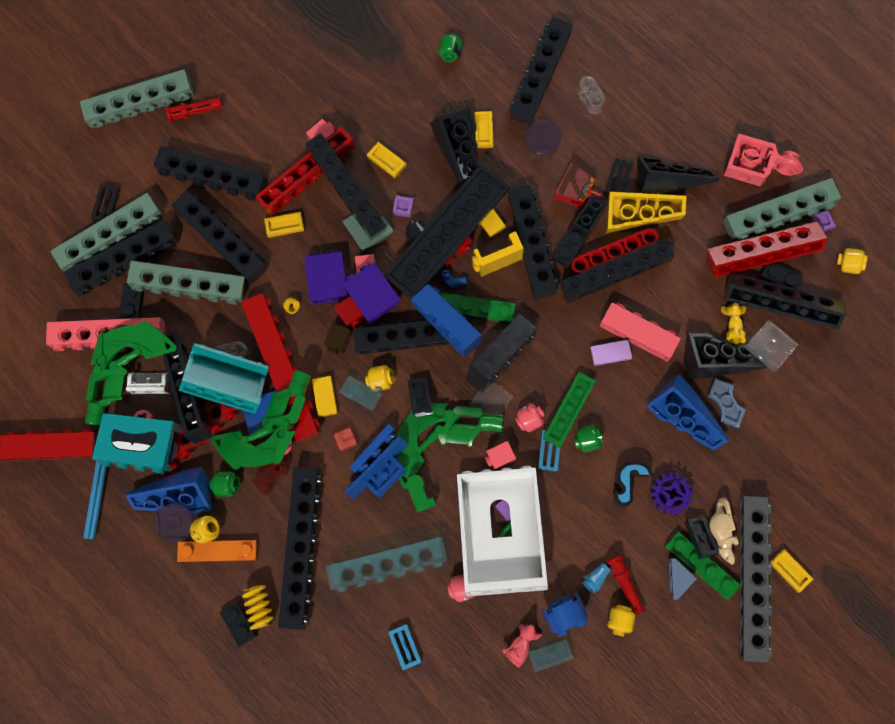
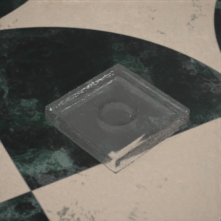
(771, 346)

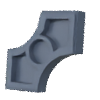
(730, 411)

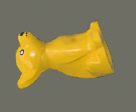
(735, 334)

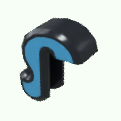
(624, 481)

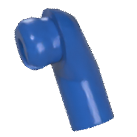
(450, 281)

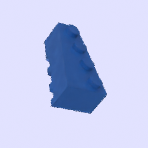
(447, 320)

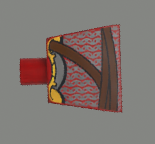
(576, 187)

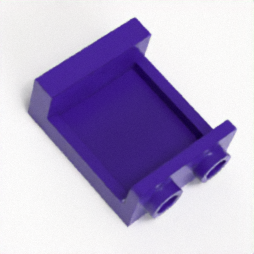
(325, 277)
(371, 292)

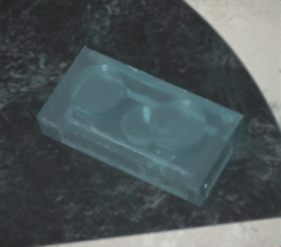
(360, 393)
(550, 655)

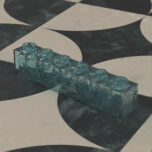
(336, 571)

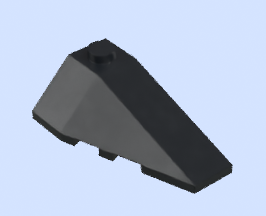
(457, 142)
(663, 178)
(714, 357)

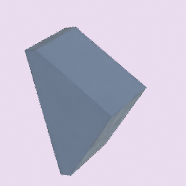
(679, 579)

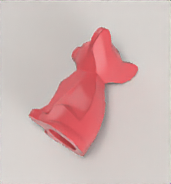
(519, 648)

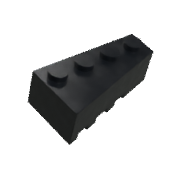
(500, 353)

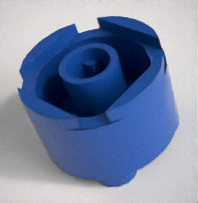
(565, 614)

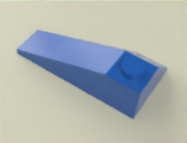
(185, 487)

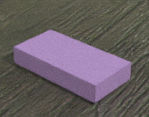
(611, 352)

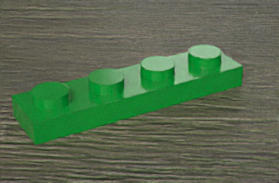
(481, 308)
(569, 410)
(704, 568)

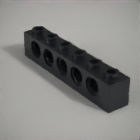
(555, 29)
(168, 157)
(345, 186)
(187, 203)
(617, 270)
(77, 275)
(539, 288)
(785, 300)
(402, 342)
(189, 407)

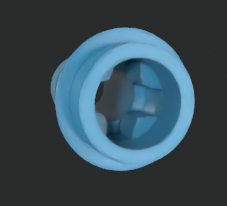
(596, 578)

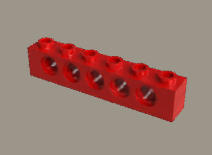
(301, 175)
(766, 249)
(186, 450)

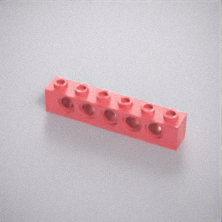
(57, 331)

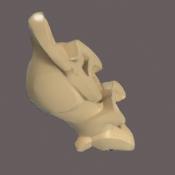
(721, 529)

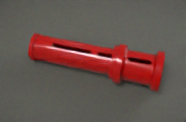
(183, 109)
(622, 575)

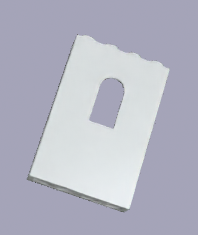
(502, 562)

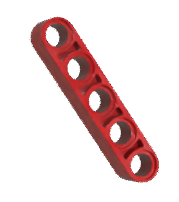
(619, 246)

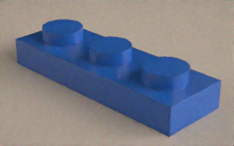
(373, 449)

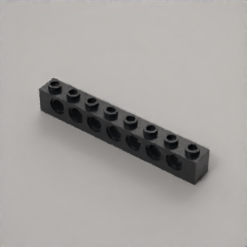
(287, 618)

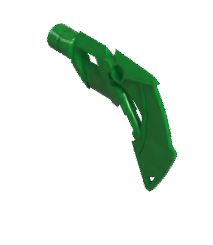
(144, 339)
(412, 427)
(238, 448)

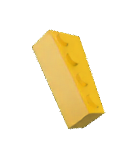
(640, 210)

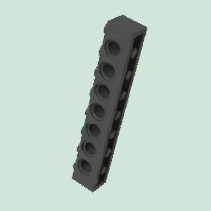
(747, 568)

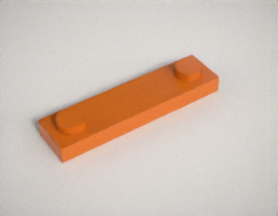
(217, 551)

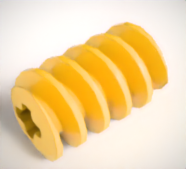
(257, 607)

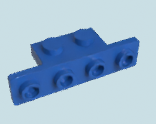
(381, 473)

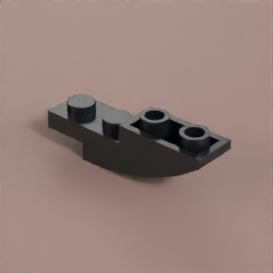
(580, 231)

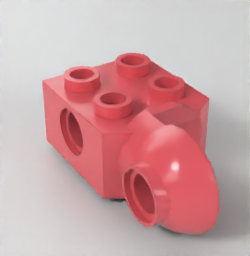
(754, 158)

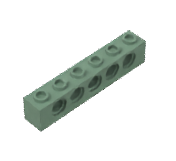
(127, 96)
(824, 190)
(96, 233)
(139, 271)

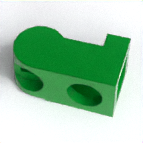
(418, 495)

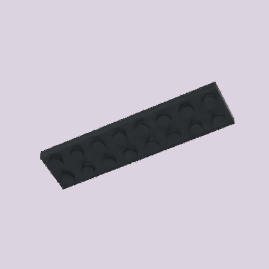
(447, 232)

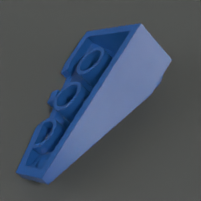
(685, 410)

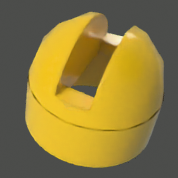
(291, 310)

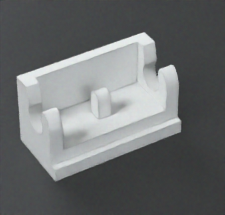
(148, 383)

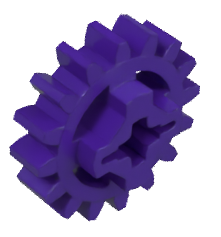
(668, 502)

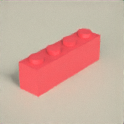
(640, 332)

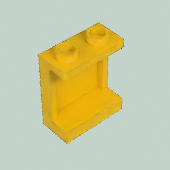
(498, 259)

